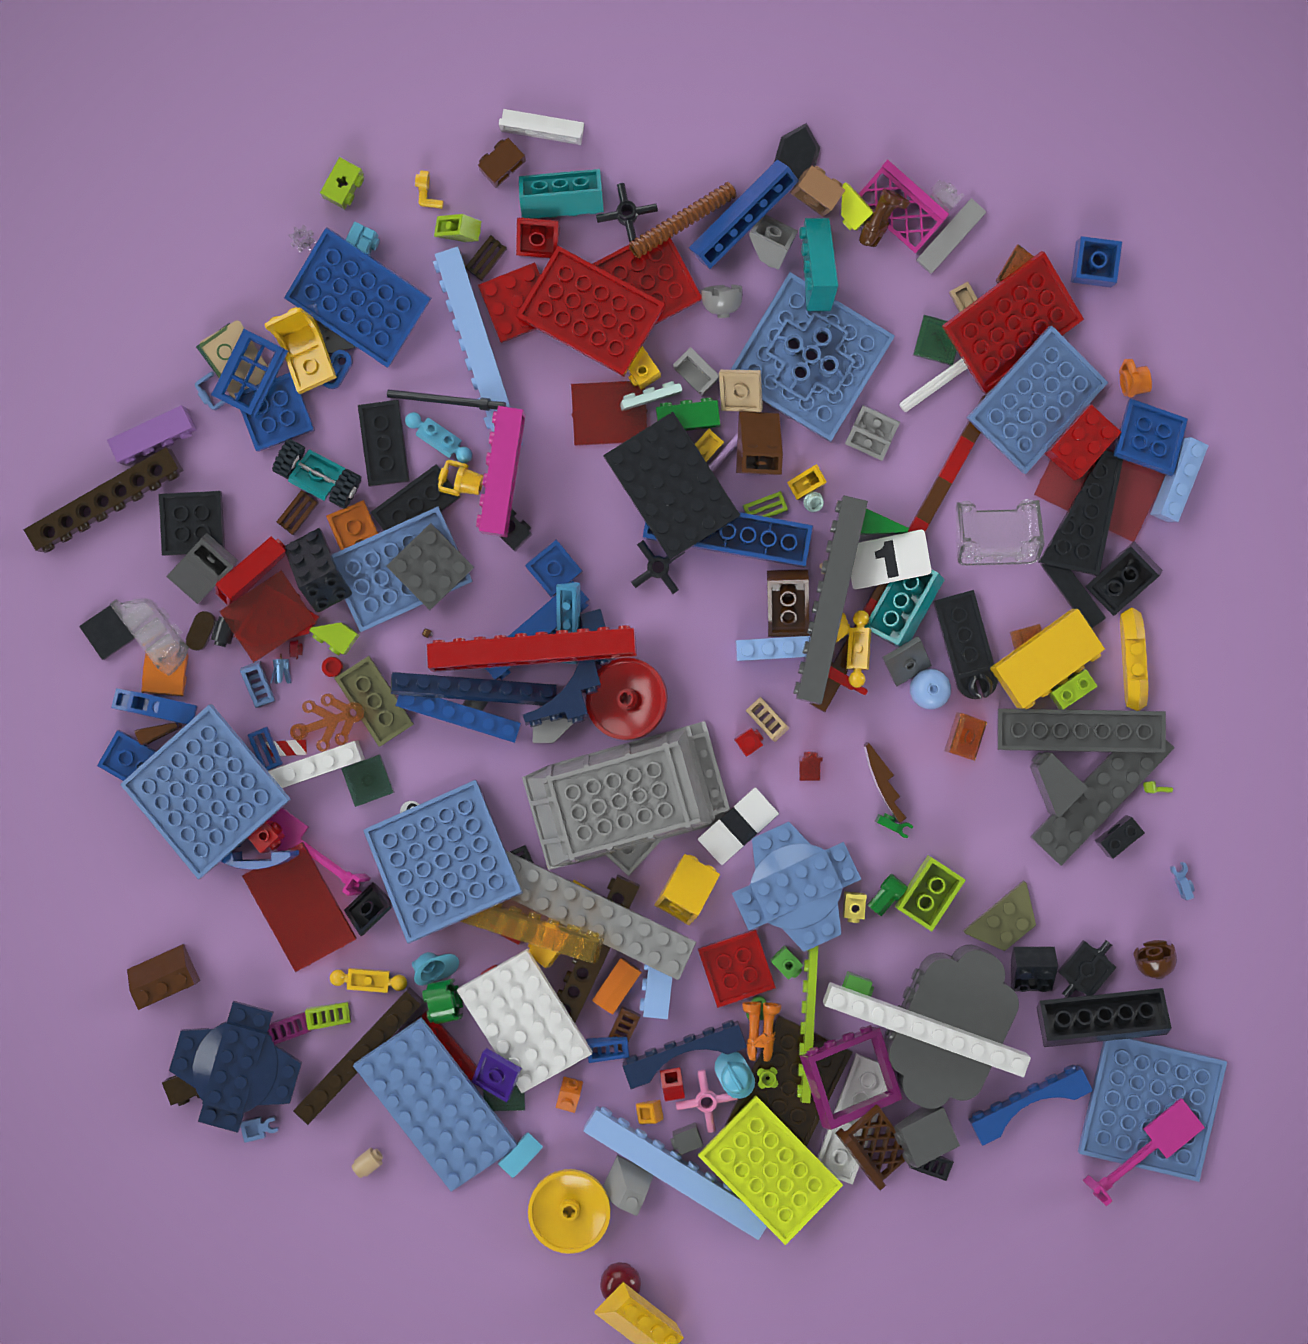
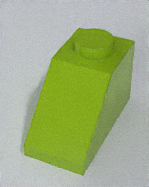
(458, 228)

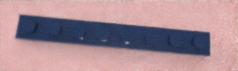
(472, 689)

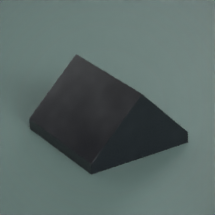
(368, 908)

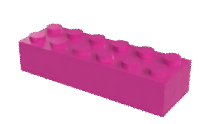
(502, 471)

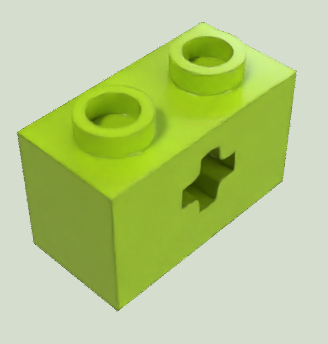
(342, 172)
(1073, 689)

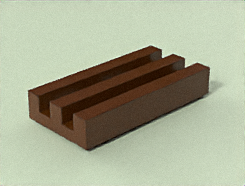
(280, 521)

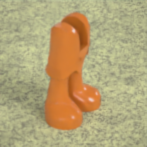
(765, 1039)

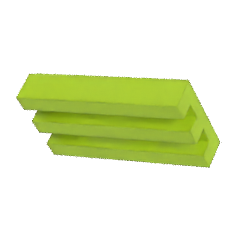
(781, 501)

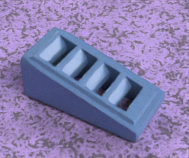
(250, 686)

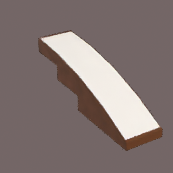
(881, 775)

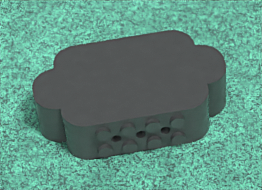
(963, 993)

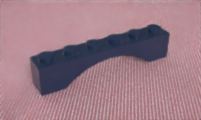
(724, 1039)

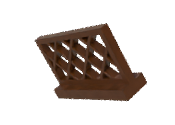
(870, 1166)

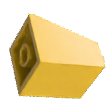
(687, 889)

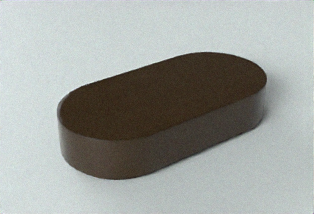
(200, 630)

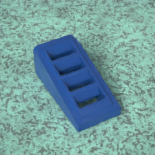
(606, 1041)

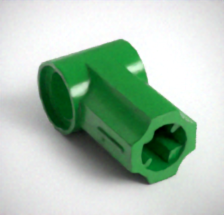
(890, 891)

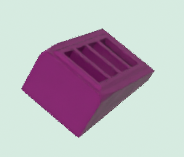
(289, 1035)

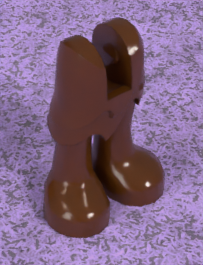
(878, 225)

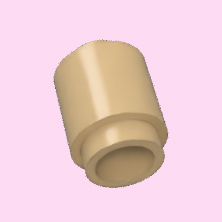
(367, 1162)

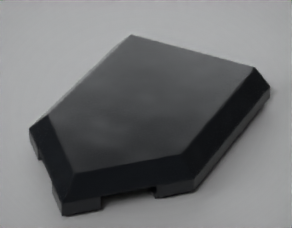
(798, 150)

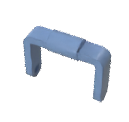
(204, 396)

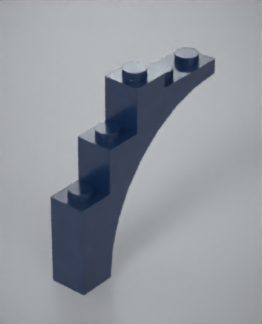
(585, 680)

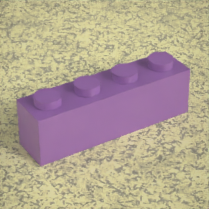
(152, 435)

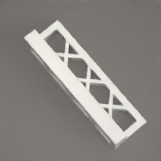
(541, 126)

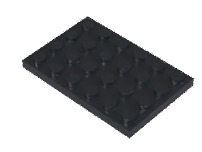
(671, 485)

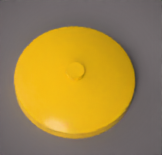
(569, 1211)

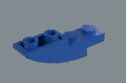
(153, 706)

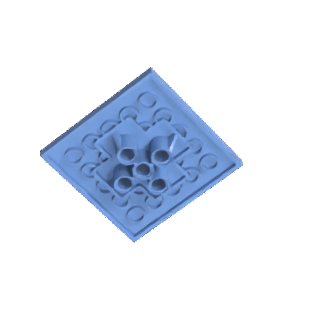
(822, 396)

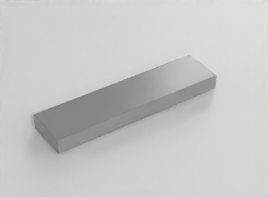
(951, 236)

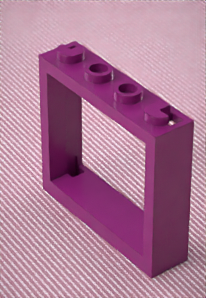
(808, 1060)

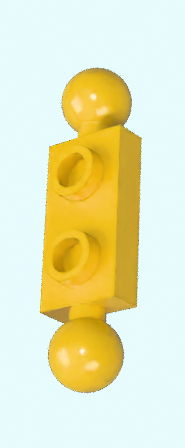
(859, 648)
(368, 980)

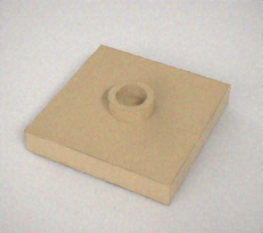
(741, 390)

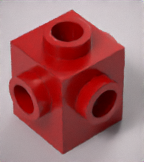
(267, 837)

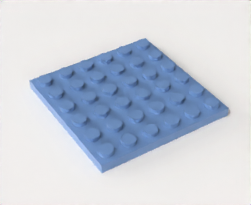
(205, 791)
(442, 861)
(1138, 1084)

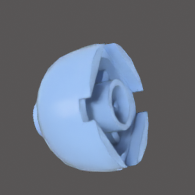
(930, 689)

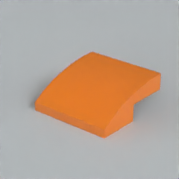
(157, 682)

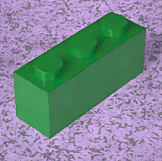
(693, 415)

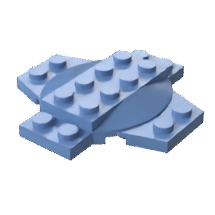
(796, 886)

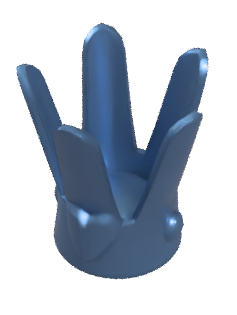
(279, 666)

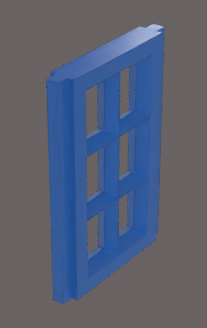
(233, 363)

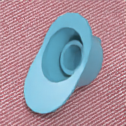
(433, 968)
(734, 1075)

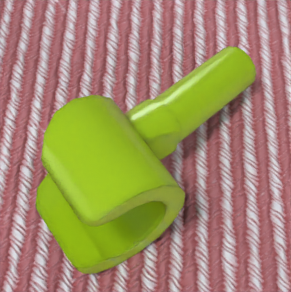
(1150, 787)

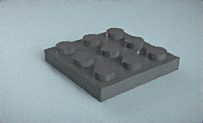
(430, 566)

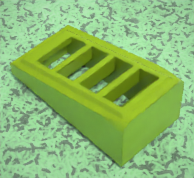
(318, 1010)

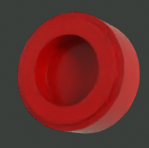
(332, 666)

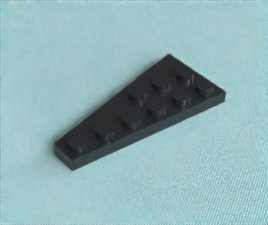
(1084, 529)

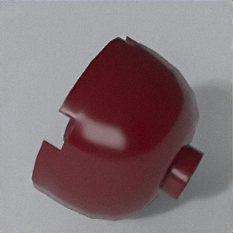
(616, 1275)

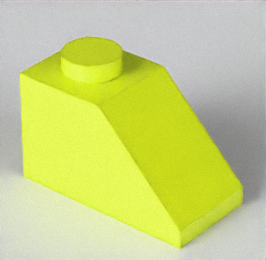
(854, 208)

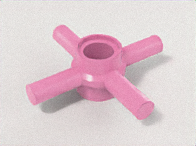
(707, 1109)

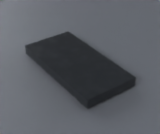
(383, 443)
(414, 500)

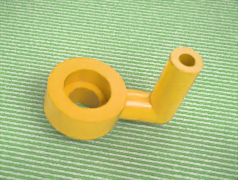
(422, 182)

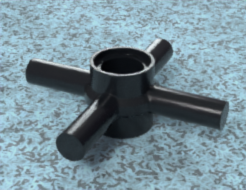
(626, 205)
(650, 573)

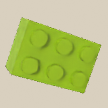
(930, 893)

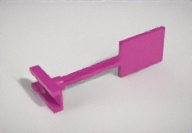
(294, 830)
(1166, 1132)

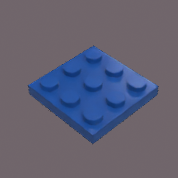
(280, 416)
(1150, 437)

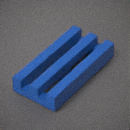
(272, 745)

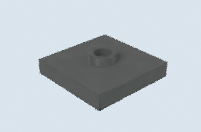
(907, 661)

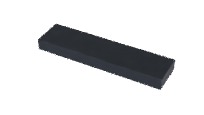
(1075, 594)

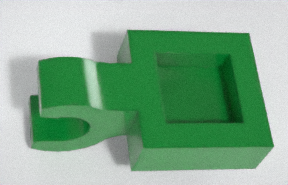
(889, 822)

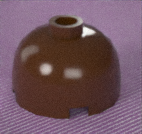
(1156, 959)

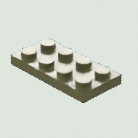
(368, 687)

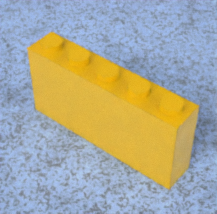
(1048, 659)

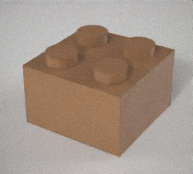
(818, 190)

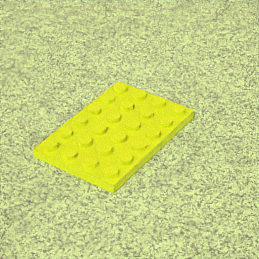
(770, 1170)

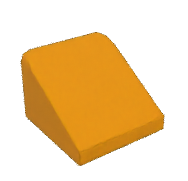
(649, 1112)

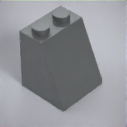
(1056, 783)
(925, 1136)

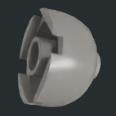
(722, 299)

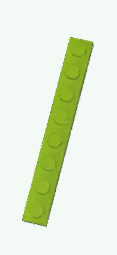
(807, 1026)

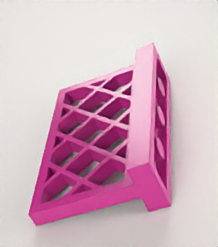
(913, 192)

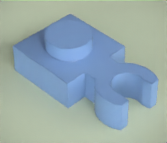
(255, 1128)

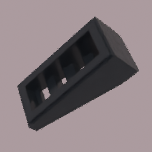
(929, 1171)

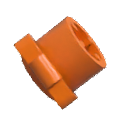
(1134, 379)

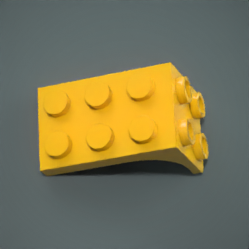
(307, 352)

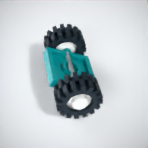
(316, 474)

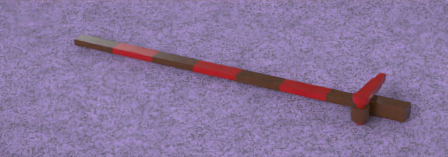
(934, 498)

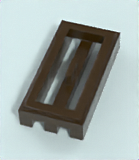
(496, 243)

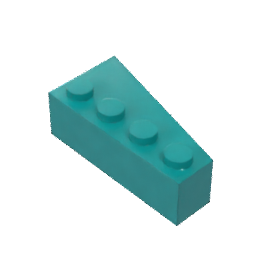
(819, 264)

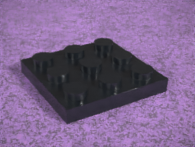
(188, 518)

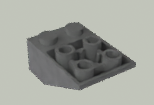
(202, 568)

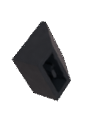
(1033, 968)

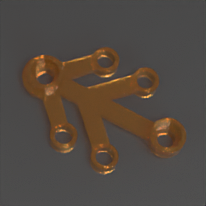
(330, 720)

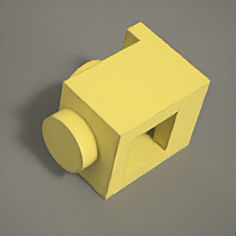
(851, 899)

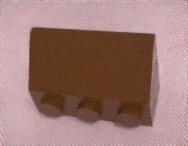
(161, 976)

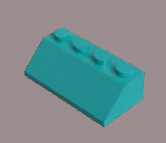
(561, 194)
(904, 607)

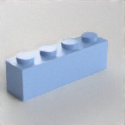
(1177, 487)
(770, 648)
(657, 994)

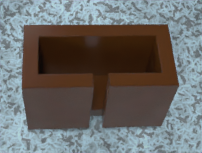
(500, 161)

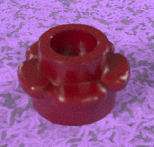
(295, 649)

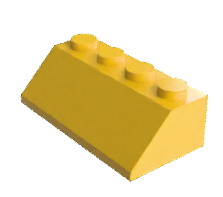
(638, 1318)

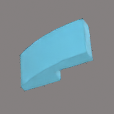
(520, 1155)

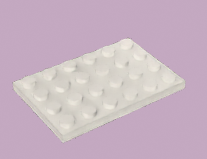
(525, 1019)

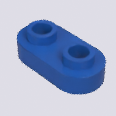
(340, 370)

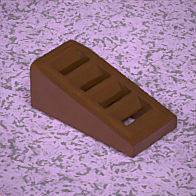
(150, 734)
(630, 1014)

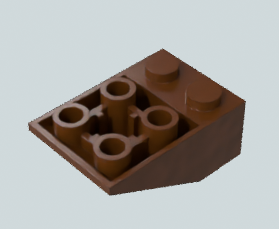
(759, 444)

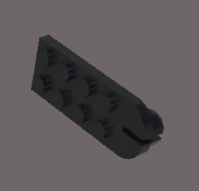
(966, 644)

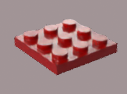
(505, 298)
(736, 968)

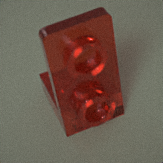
(809, 766)

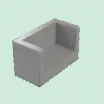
(696, 371)

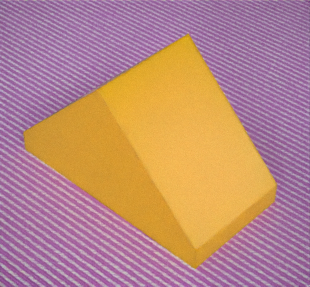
(807, 482)

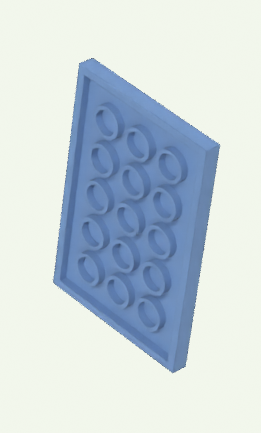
(1037, 399)
(374, 588)

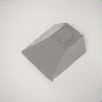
(772, 240)
(627, 1185)

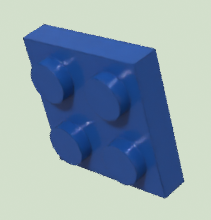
(553, 567)

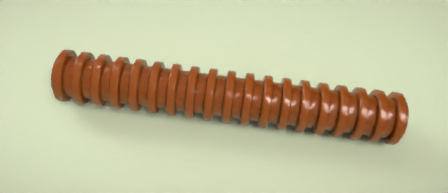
(682, 219)

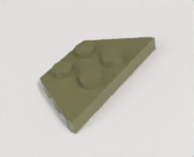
(1005, 920)

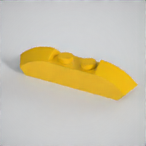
(1134, 659)

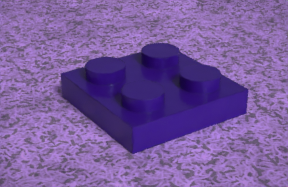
(496, 1075)

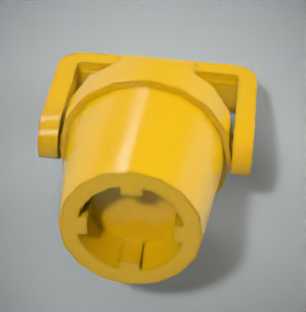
(465, 481)

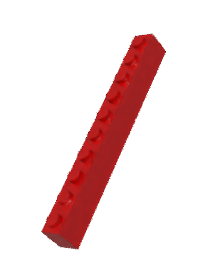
(532, 649)

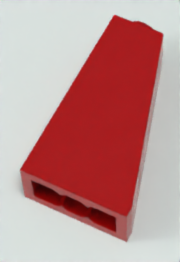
(250, 570)

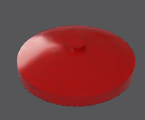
(629, 699)

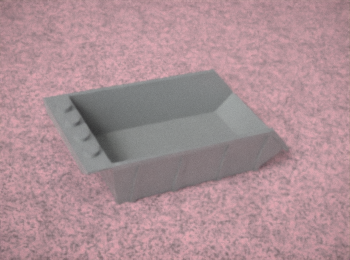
(626, 796)

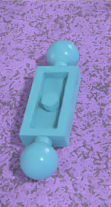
(438, 437)

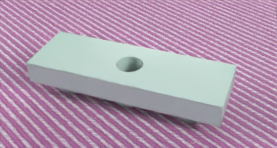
(650, 395)

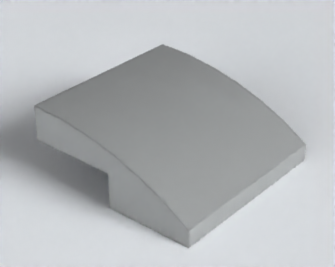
(872, 432)

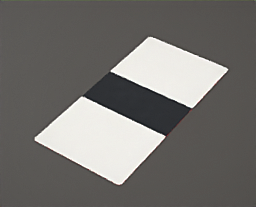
(738, 826)

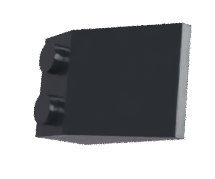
(1124, 578)

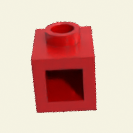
(749, 741)
(672, 1084)

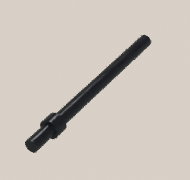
(483, 403)

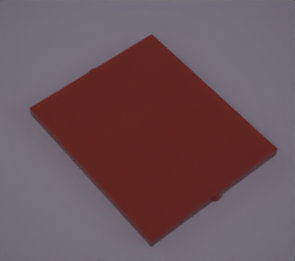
(599, 414)
(267, 616)

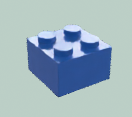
(1096, 261)

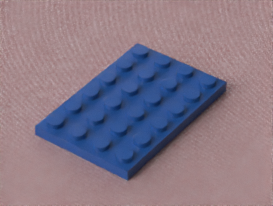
(357, 297)

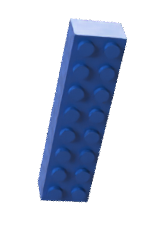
(758, 539)

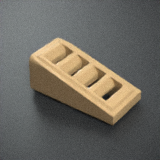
(759, 702)

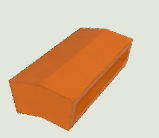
(616, 985)

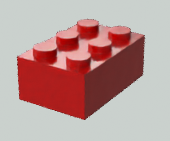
(1083, 442)

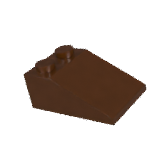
(788, 602)

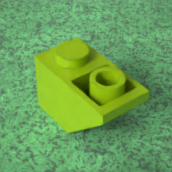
(337, 635)

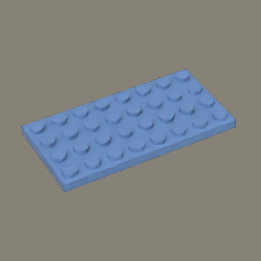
(435, 1104)

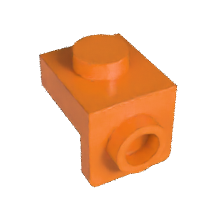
(569, 1094)

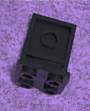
(316, 571)

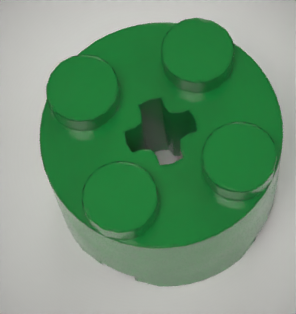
(443, 1001)

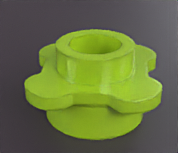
(772, 1082)

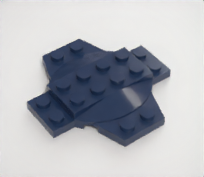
(235, 1066)

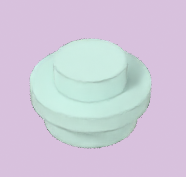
(813, 501)

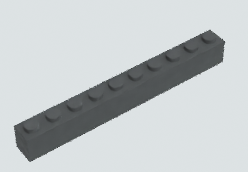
(831, 599)

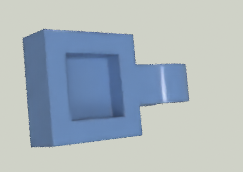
(1184, 885)

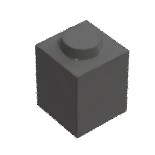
(686, 1139)

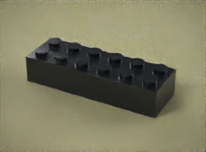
(1103, 1017)

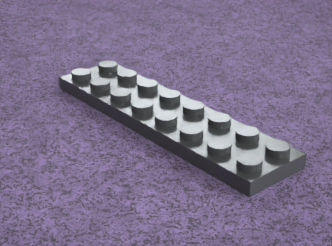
(1081, 730)
(1106, 790)

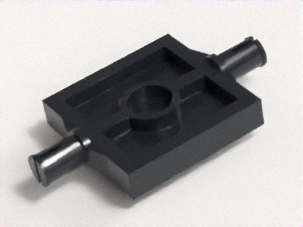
(1087, 969)

